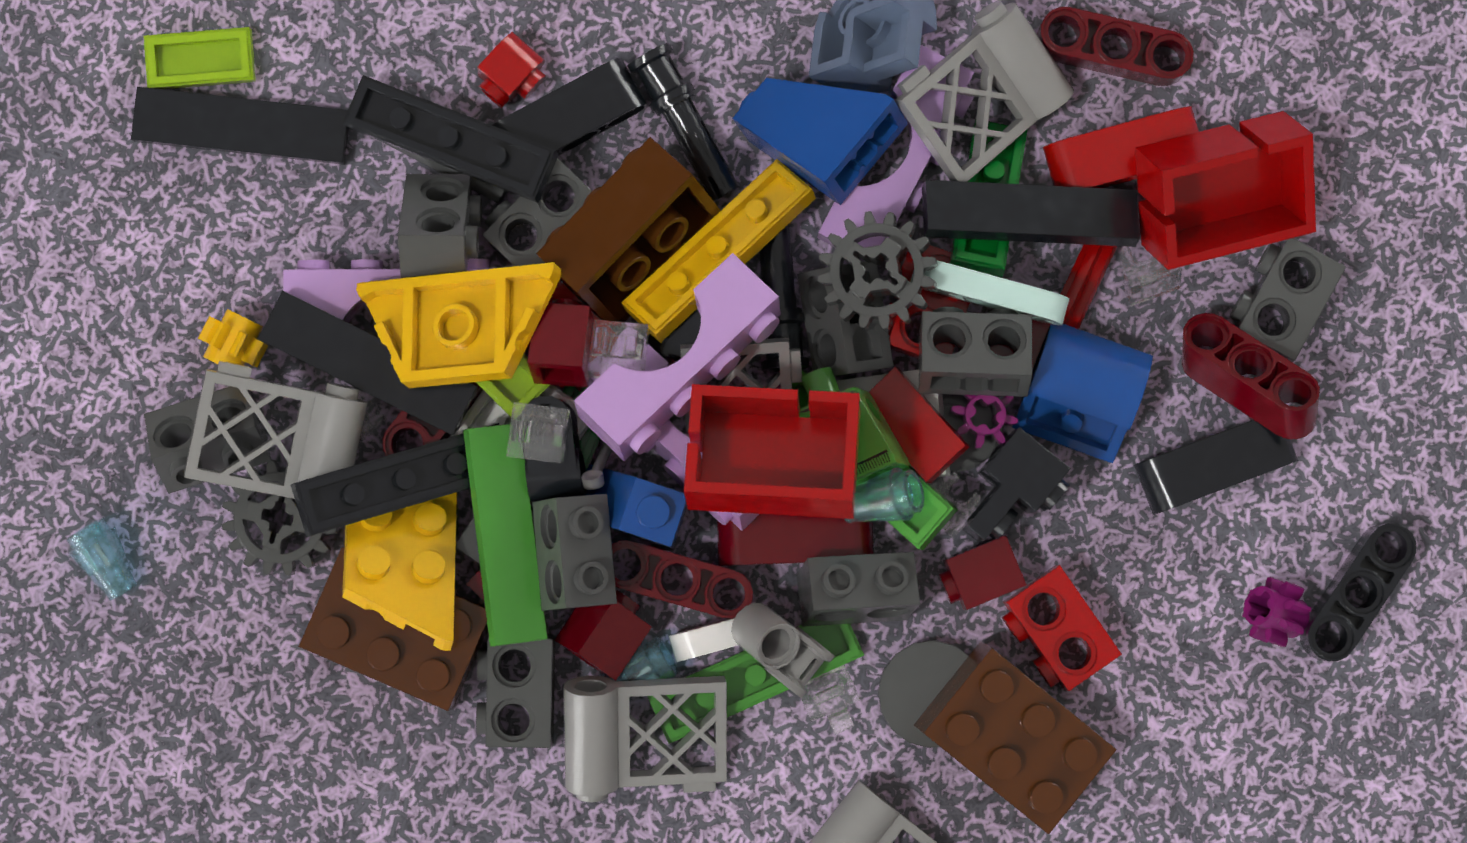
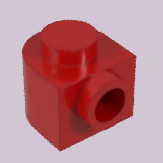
(510, 71)

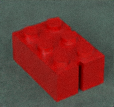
(1226, 189)
(769, 457)

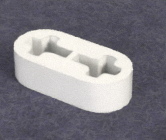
(702, 640)

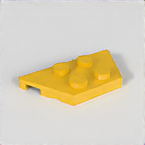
(459, 322)
(406, 567)

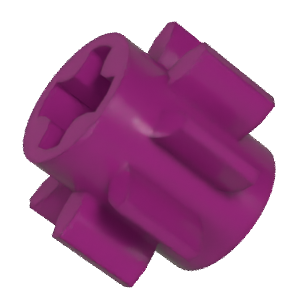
(982, 430)
(1276, 612)

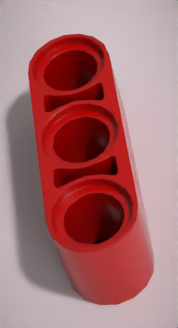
(1108, 154)

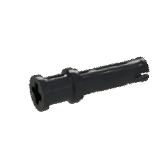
(673, 100)
(778, 275)

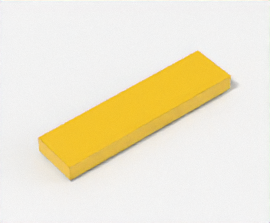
(738, 228)

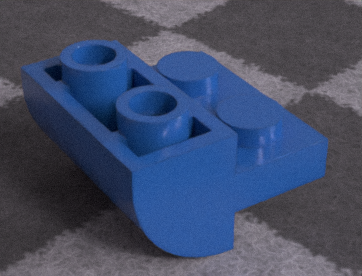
(1084, 392)

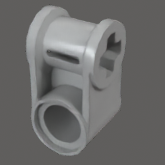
(779, 646)

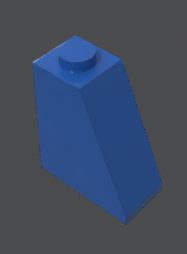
(821, 131)
(642, 507)

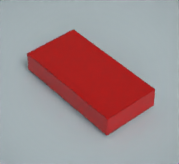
(917, 425)

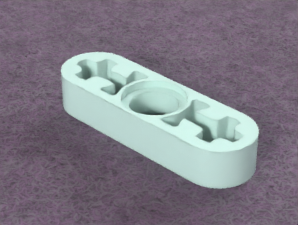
(998, 293)

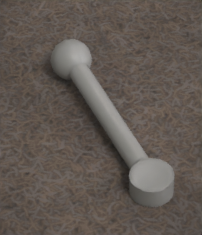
(594, 478)

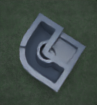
(869, 42)

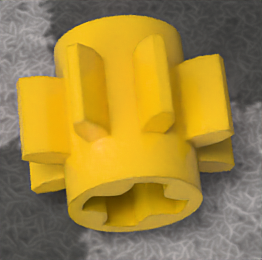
(233, 340)

